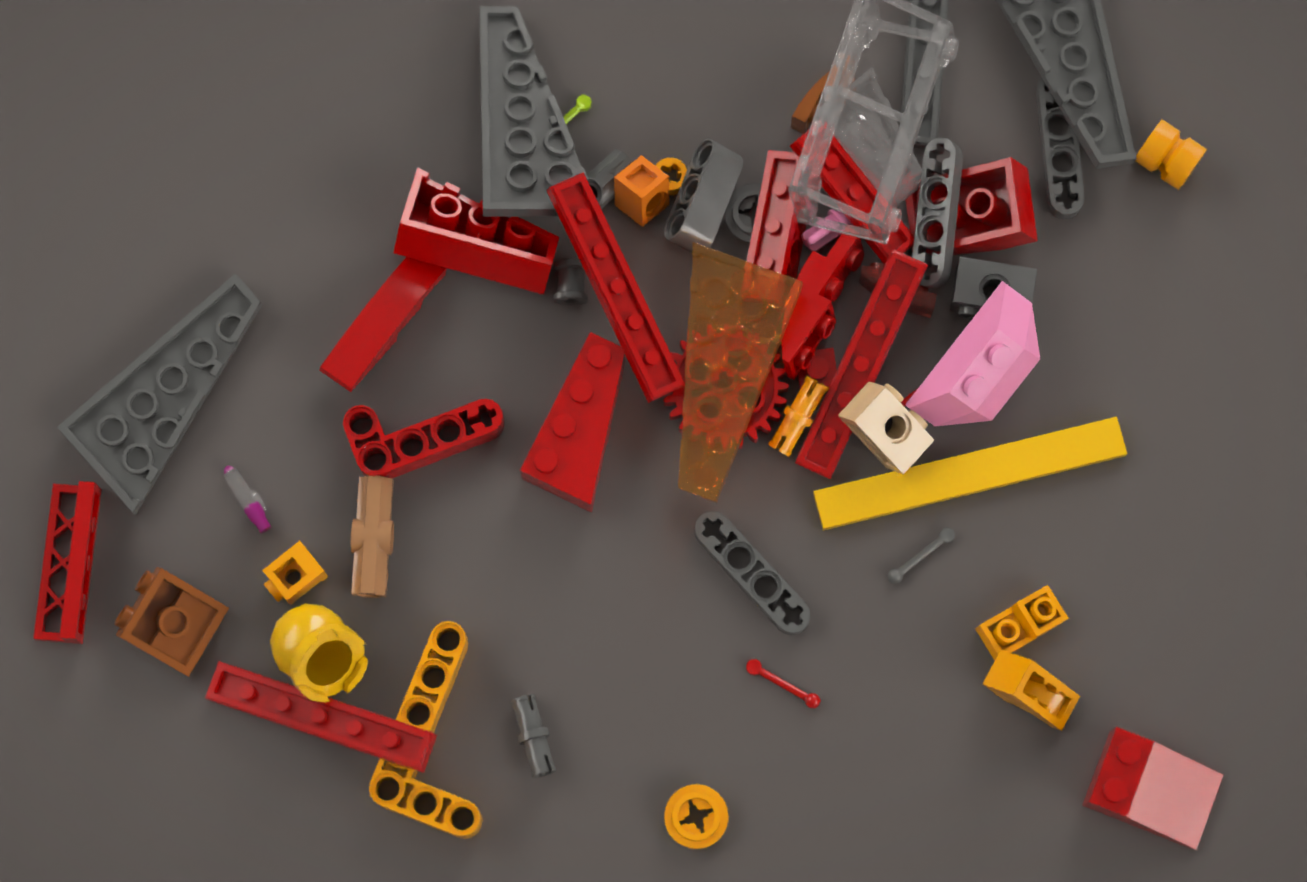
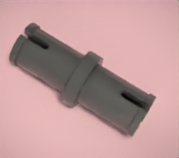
(533, 735)

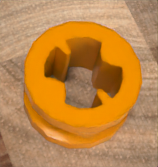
(667, 165)

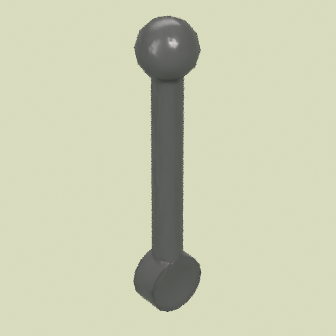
(945, 536)

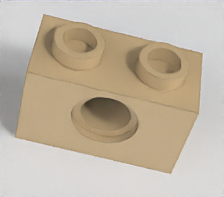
(867, 420)

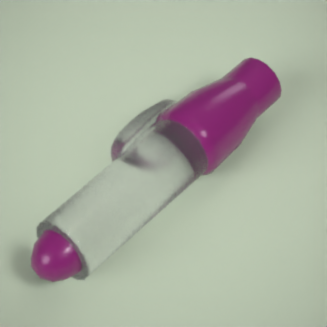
(250, 500)

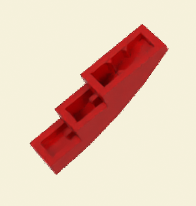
(381, 321)

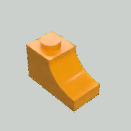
(1031, 689)

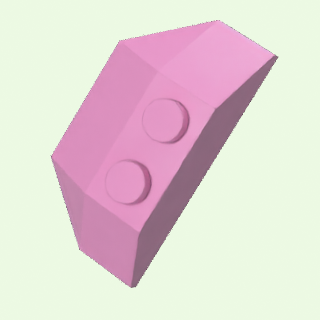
(982, 363)

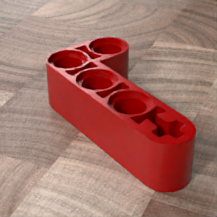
(426, 431)

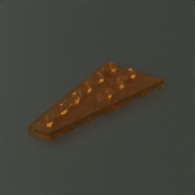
(731, 345)

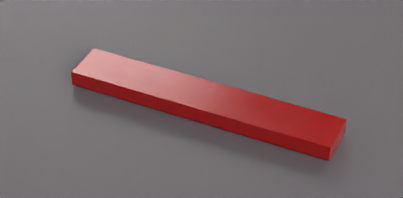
(615, 287)
(861, 360)
(326, 720)

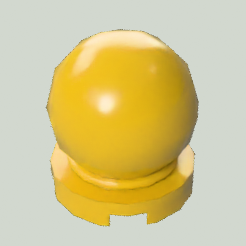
(318, 651)

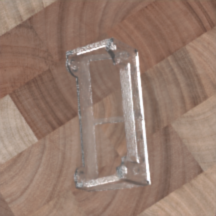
(860, 30)

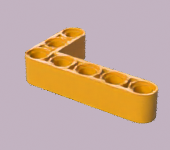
(435, 700)

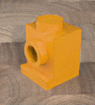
(294, 559)

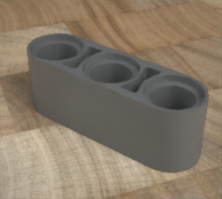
(703, 195)

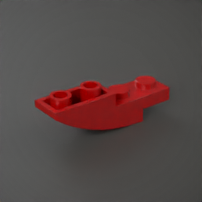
(813, 313)

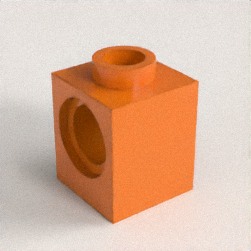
(641, 190)

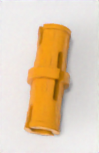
(798, 416)

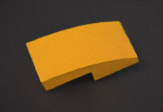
(1022, 622)

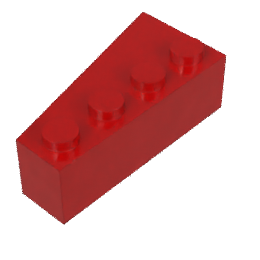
(454, 234)
(575, 433)

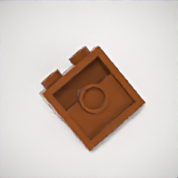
(170, 620)

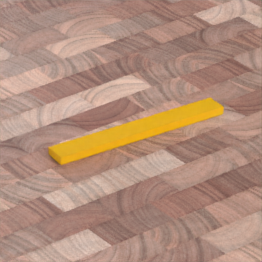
(970, 473)

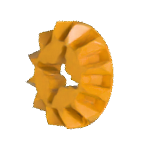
(704, 799)

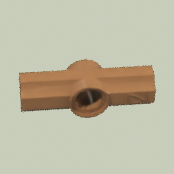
(372, 537)

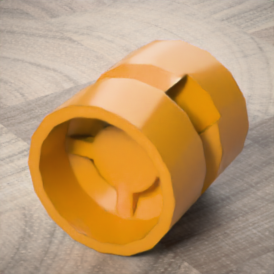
(1170, 154)

